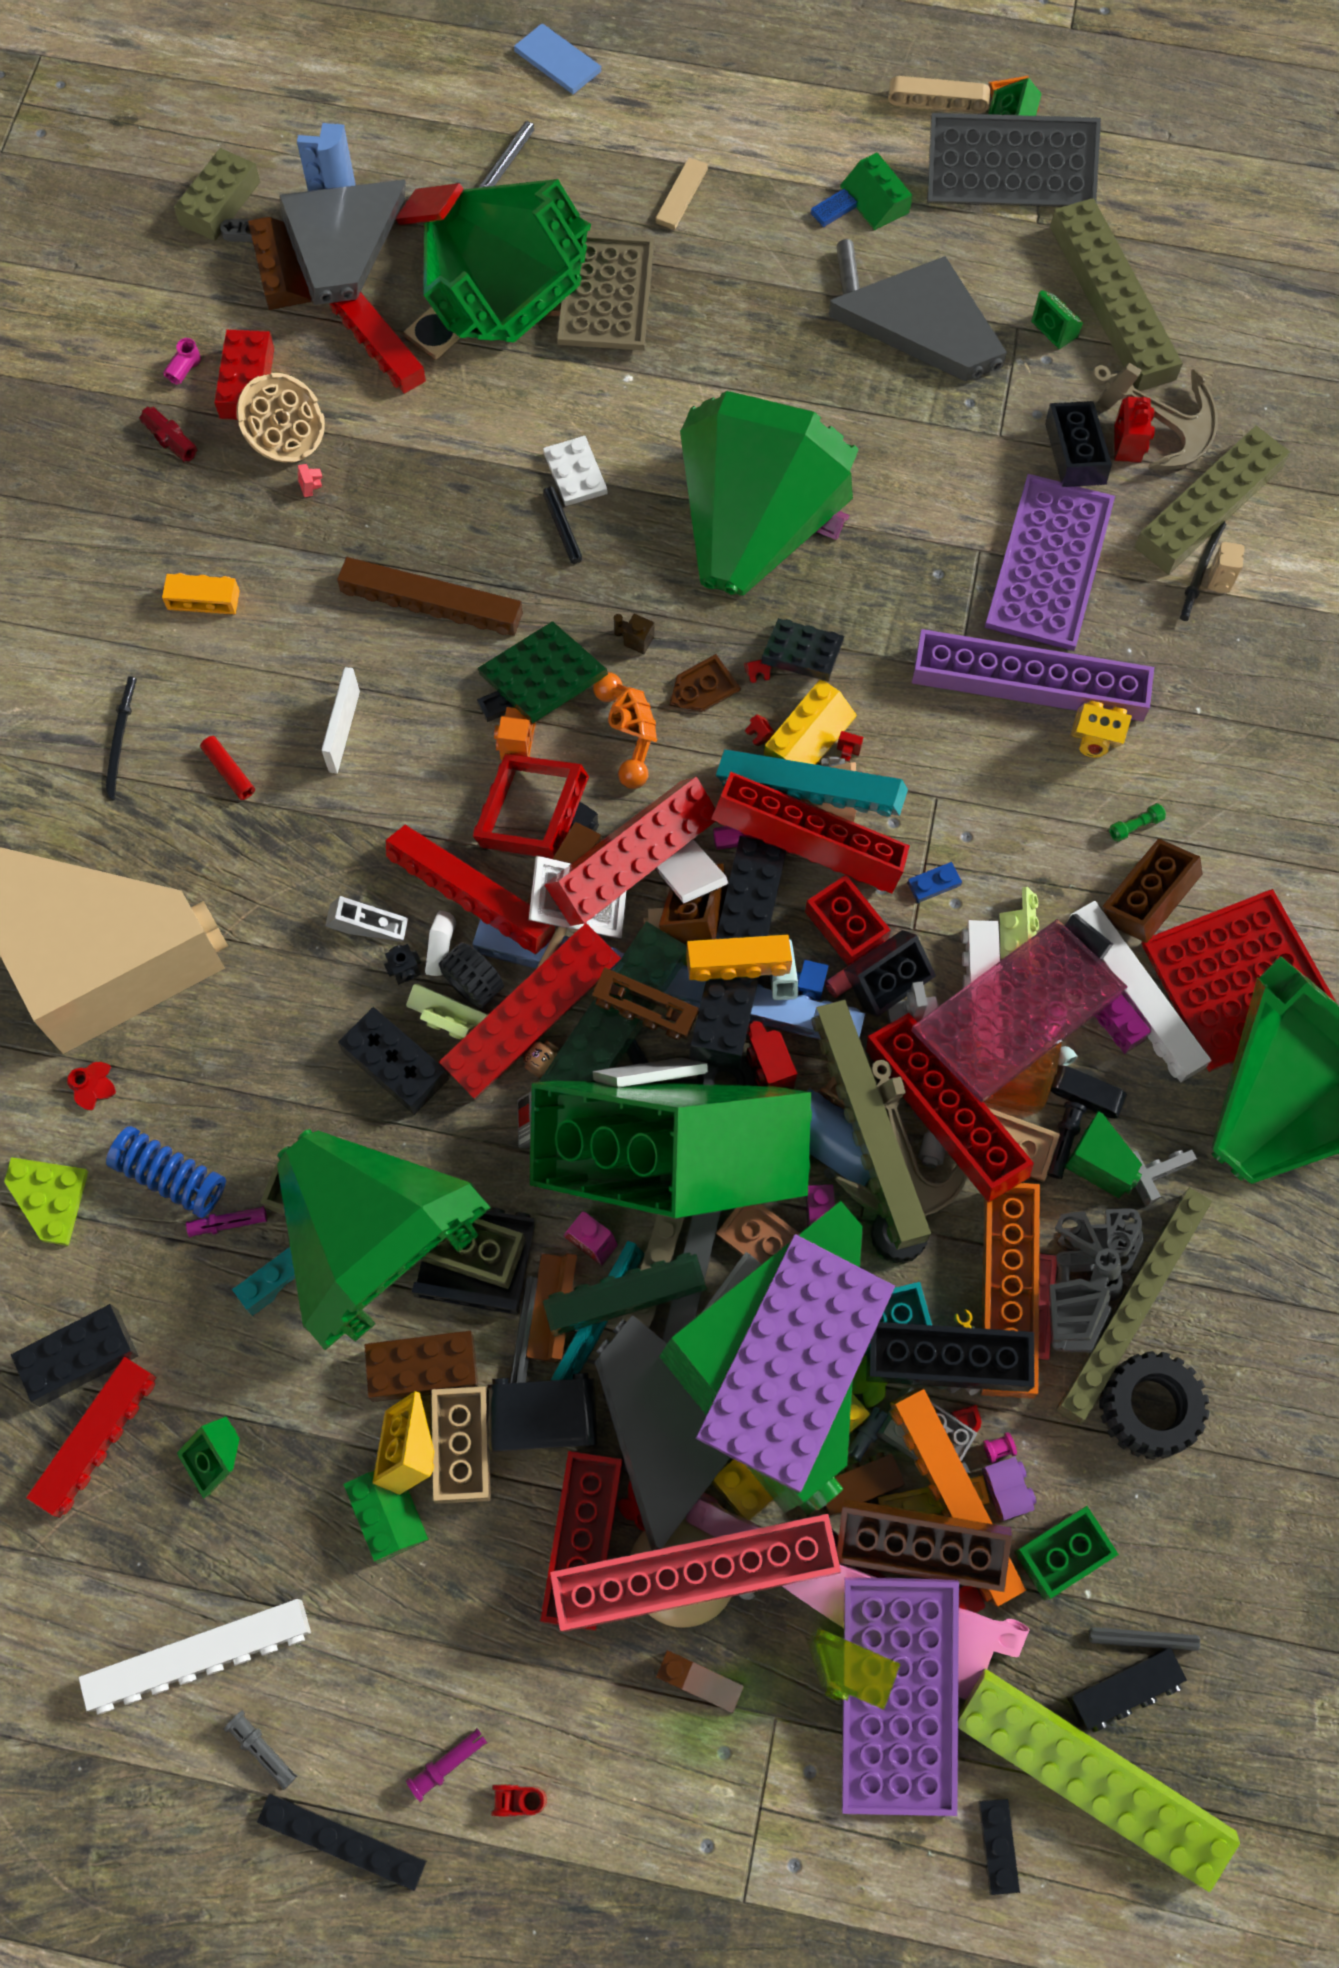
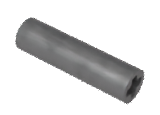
(847, 266)

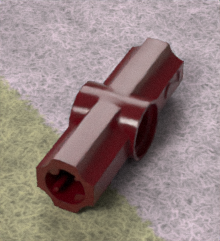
(168, 434)

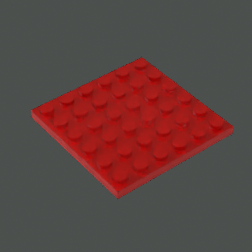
(1215, 963)

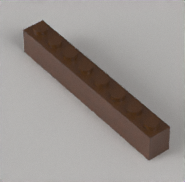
(430, 596)

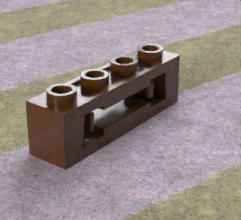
(629, 1010)

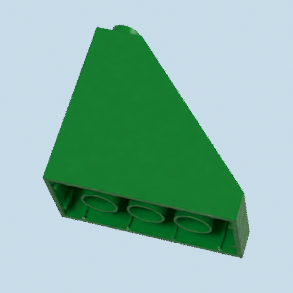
(670, 1144)
(708, 1344)

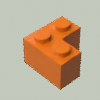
(514, 734)

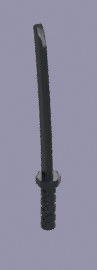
(1192, 591)
(123, 712)

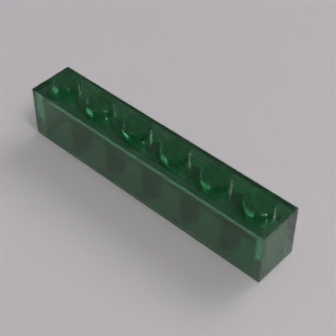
(624, 1294)

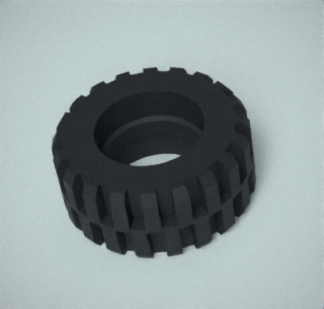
(1184, 1390)

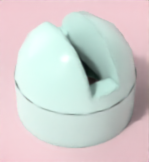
(1066, 1056)

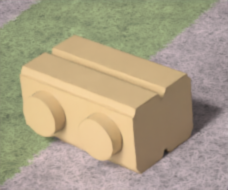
(1225, 567)

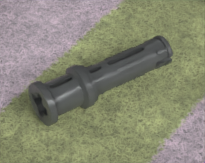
(253, 1742)

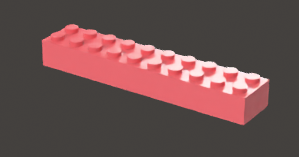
(695, 1573)

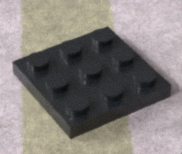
(802, 649)

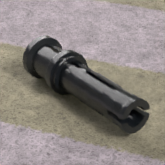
(1068, 1130)

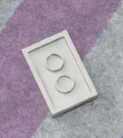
(575, 471)

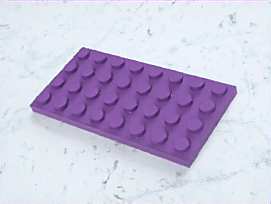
(1050, 562)
(796, 1363)
(907, 1753)

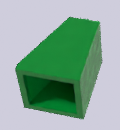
(1105, 1158)

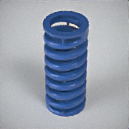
(170, 1167)

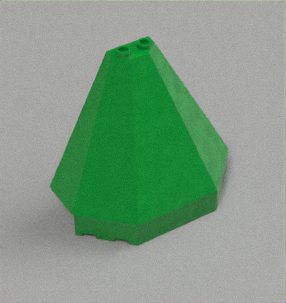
(503, 258)
(759, 484)
(1283, 1080)
(362, 1224)

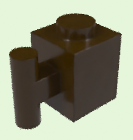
(636, 633)

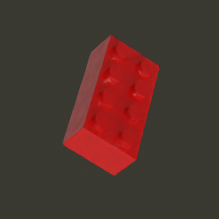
(243, 358)

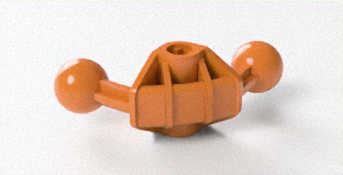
(633, 716)

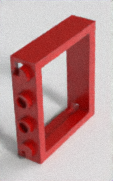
(561, 818)

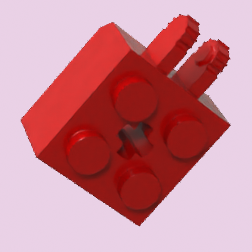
(1133, 429)
(769, 1058)

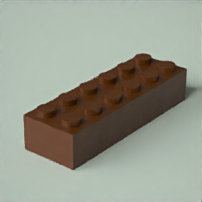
(924, 1545)

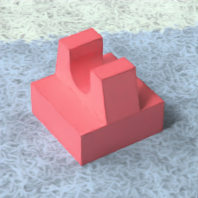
(309, 479)

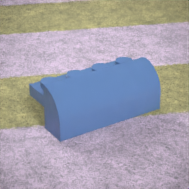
(326, 158)
(833, 1140)

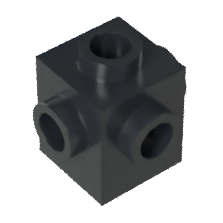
(402, 963)

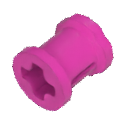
(999, 1447)

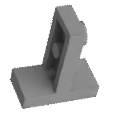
(916, 1004)
(1157, 1170)

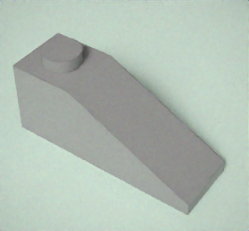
(365, 920)

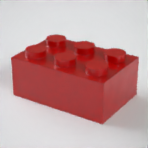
(847, 920)

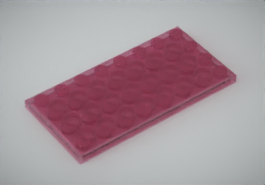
(1019, 1010)

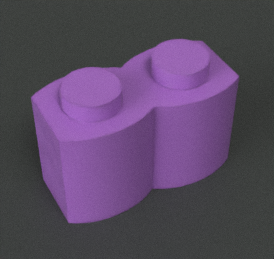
(1008, 1488)

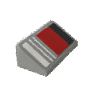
(524, 1120)

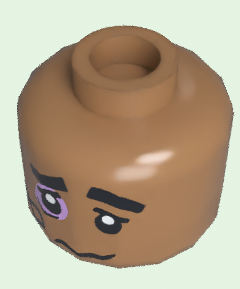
(540, 1057)

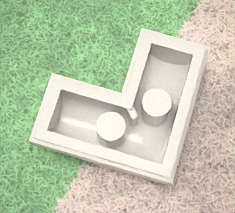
(439, 941)

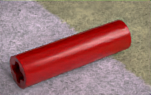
(227, 767)

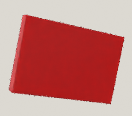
(429, 204)

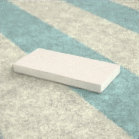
(340, 720)
(691, 873)
(650, 1072)

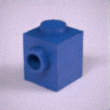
(812, 979)

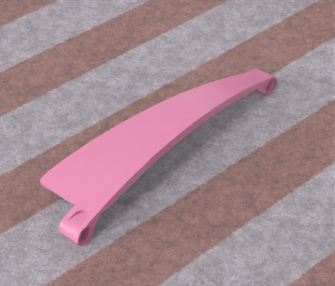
(977, 1633)

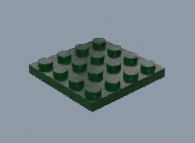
(542, 672)

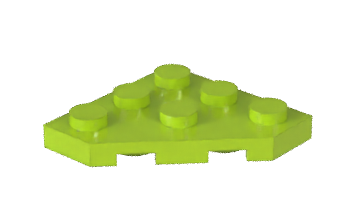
(47, 1196)

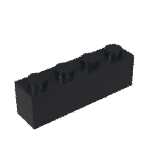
(1127, 1689)

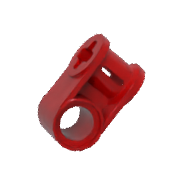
(516, 1800)

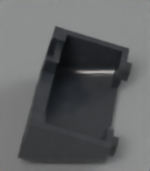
(541, 1414)

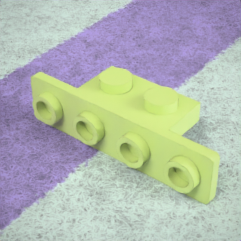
(1018, 925)
(444, 1012)

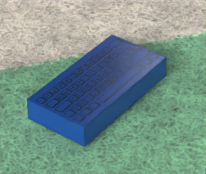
(833, 207)

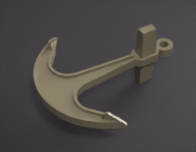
(1194, 431)
(930, 1195)

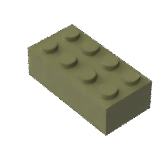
(217, 193)

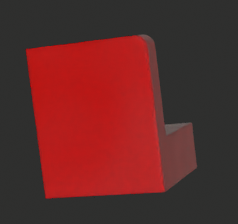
(970, 1599)

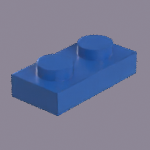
(934, 882)

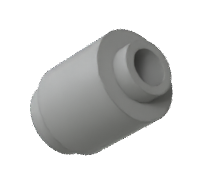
(931, 1151)

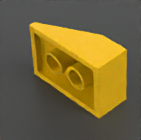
(404, 1447)

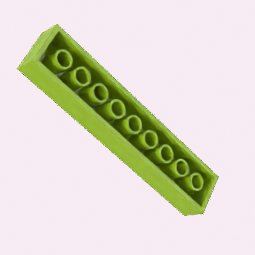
(1098, 1780)

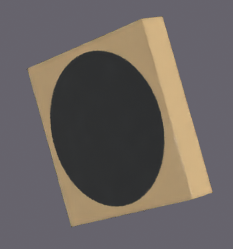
(431, 334)

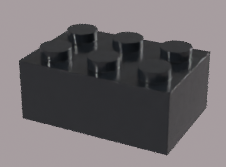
(888, 972)

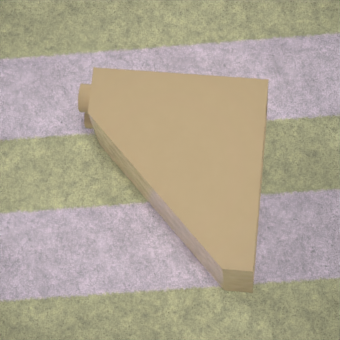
(97, 945)

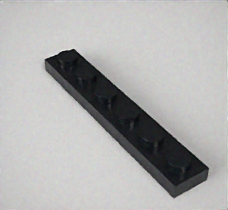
(342, 1841)

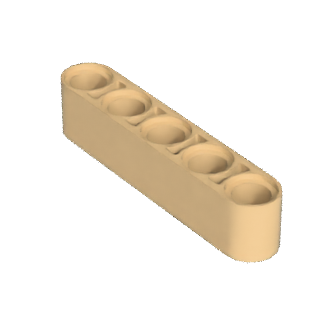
(939, 94)

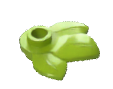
(872, 1392)

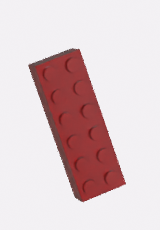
(583, 1519)

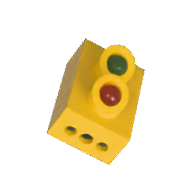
(1100, 728)

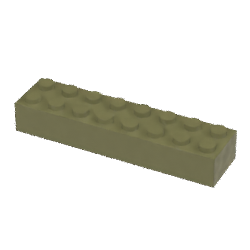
(1212, 500)

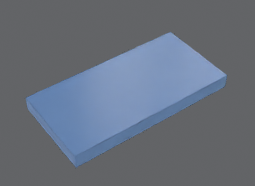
(557, 58)

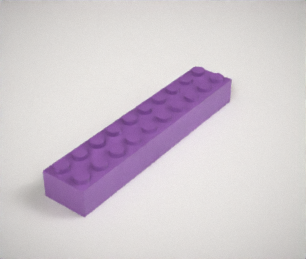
(1030, 674)

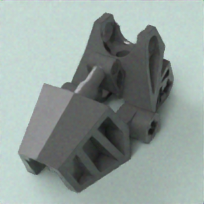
(1081, 1307)

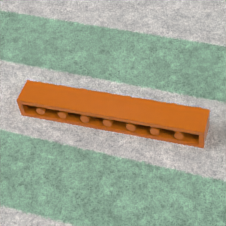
(945, 1473)

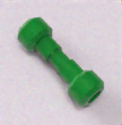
(1154, 814)

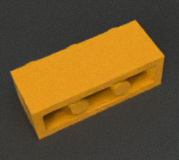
(201, 593)

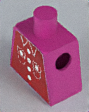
(591, 1237)

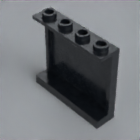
(455, 1288)

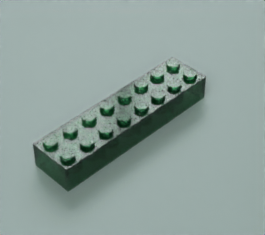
(605, 1035)

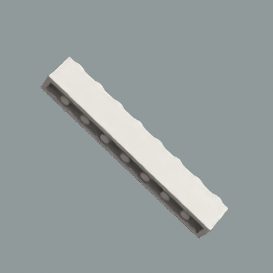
(1168, 1032)
(193, 1656)

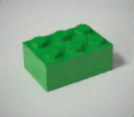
(1066, 1553)

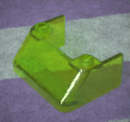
(851, 1669)

